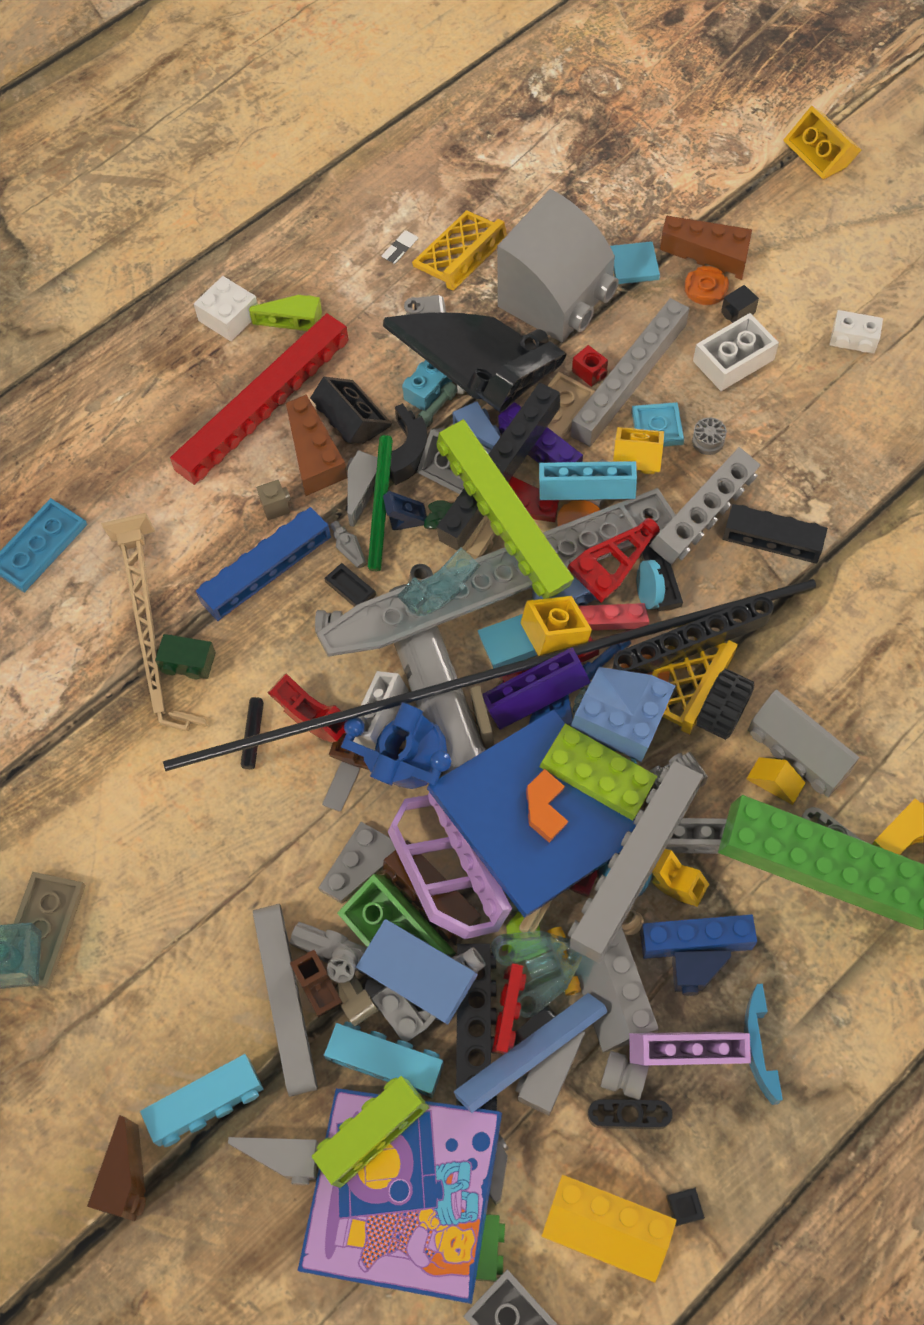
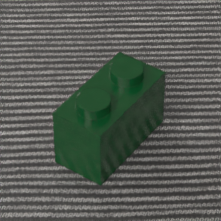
(185, 656)

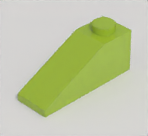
(292, 312)

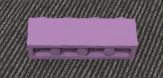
(689, 1048)

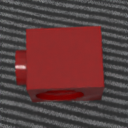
(590, 365)

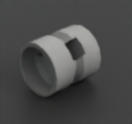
(624, 1075)

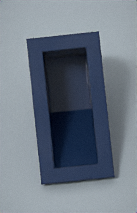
(697, 969)

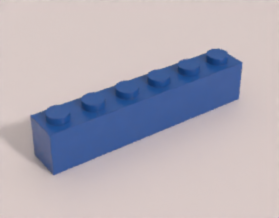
(263, 563)

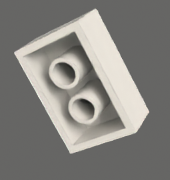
(735, 352)

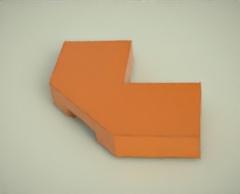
(541, 815)

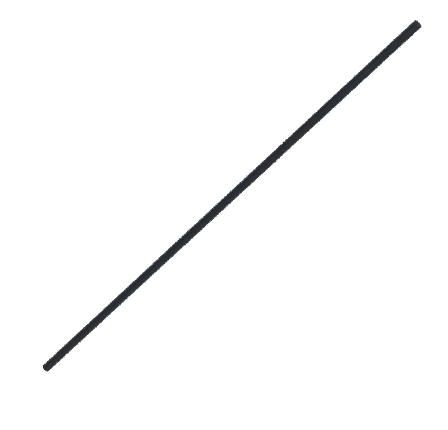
(469, 680)

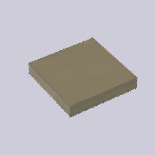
(481, 717)

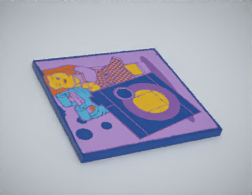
(413, 1210)

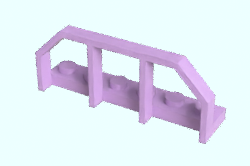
(479, 878)

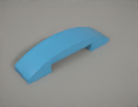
(767, 1080)

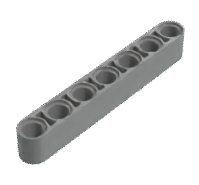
(284, 1001)

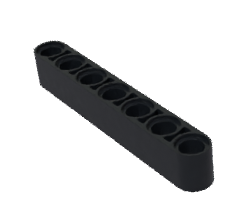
(699, 629)

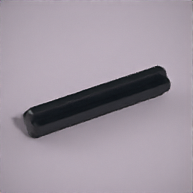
(252, 728)

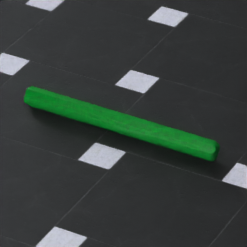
(379, 511)

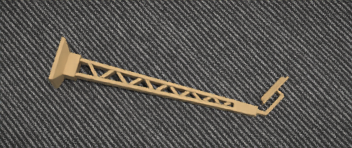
(129, 534)

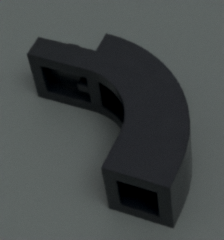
(408, 456)

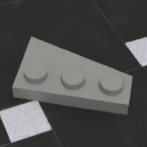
(357, 863)

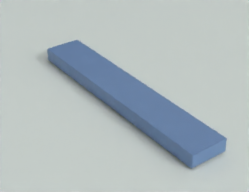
(529, 1052)

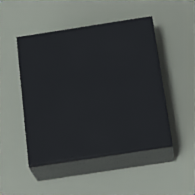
(685, 1207)

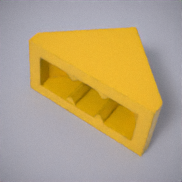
(777, 778)

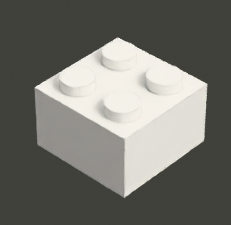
(225, 308)

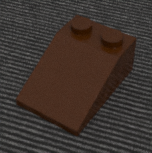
(120, 1181)

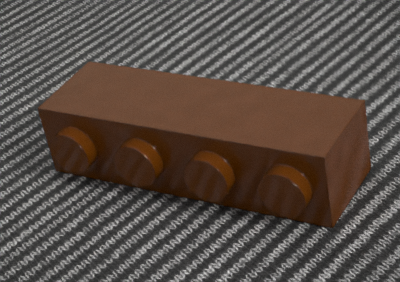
(449, 903)

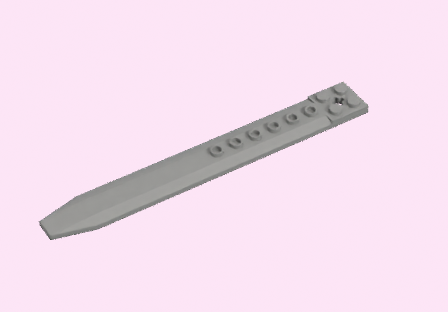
(389, 620)

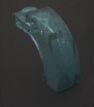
(436, 591)

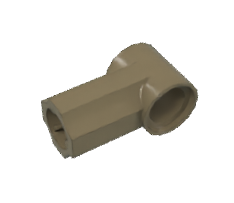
(356, 1001)

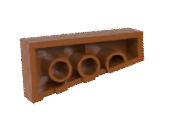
(707, 243)
(315, 450)

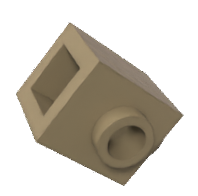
(274, 499)

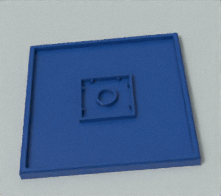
(491, 812)

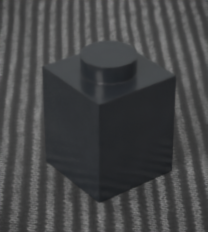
(739, 304)

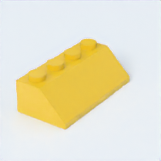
(609, 1228)

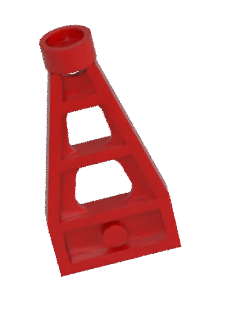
(595, 576)

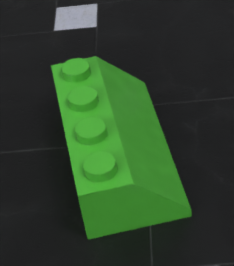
(383, 900)

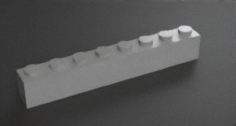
(629, 372)
(635, 862)

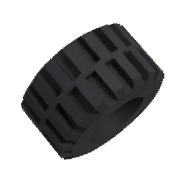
(725, 703)

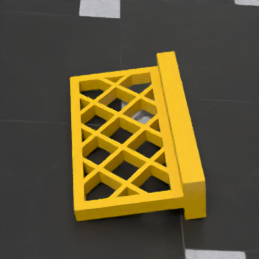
(471, 256)
(691, 710)

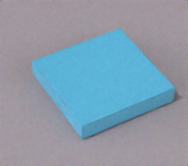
(635, 262)
(660, 418)
(506, 642)

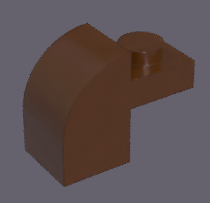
(316, 983)

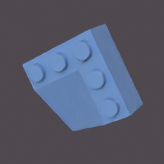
(623, 710)

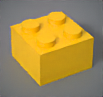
(639, 446)
(554, 624)

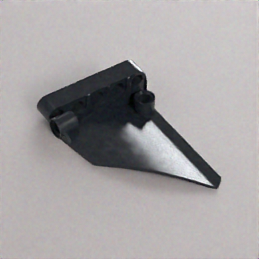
(479, 353)

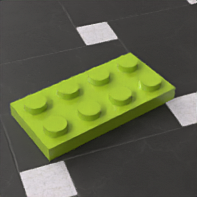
(598, 771)

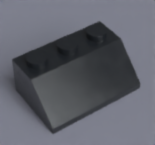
(349, 410)

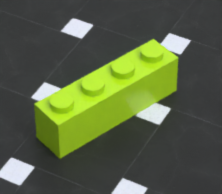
(369, 1131)

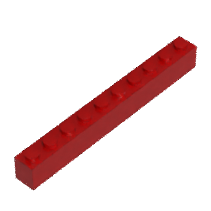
(259, 399)

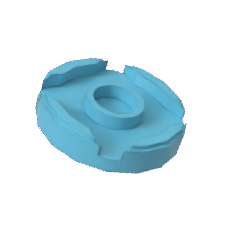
(650, 584)

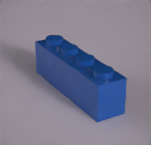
(694, 935)

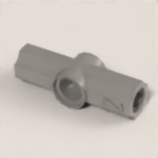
(324, 943)

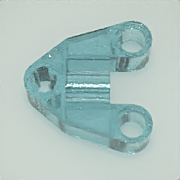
(547, 986)

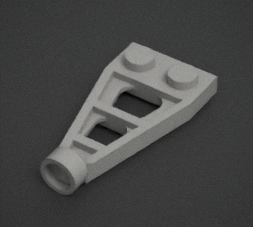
(404, 1015)

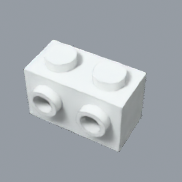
(858, 333)

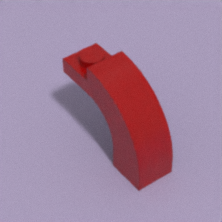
(303, 707)

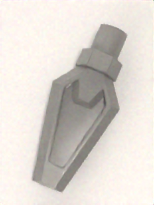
(348, 545)

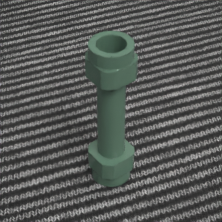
(447, 392)

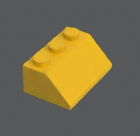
(821, 143)

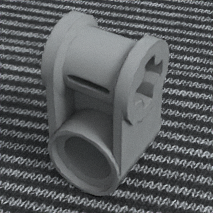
(429, 304)

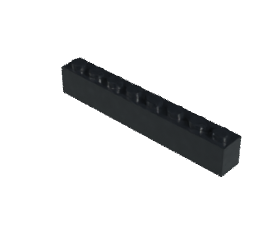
(507, 455)

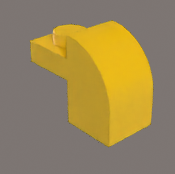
(679, 881)

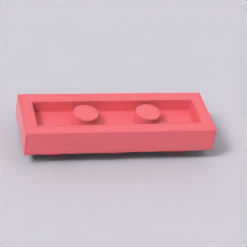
(615, 616)

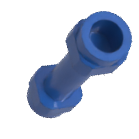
(591, 668)

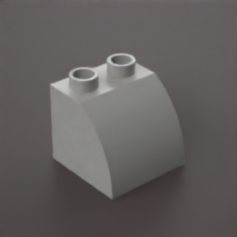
(555, 268)

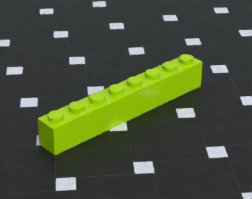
(504, 510)

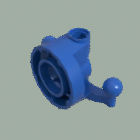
(419, 761)

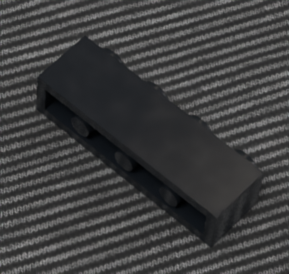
(775, 533)

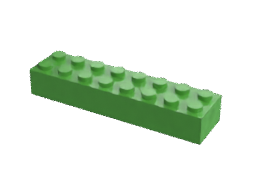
(825, 860)

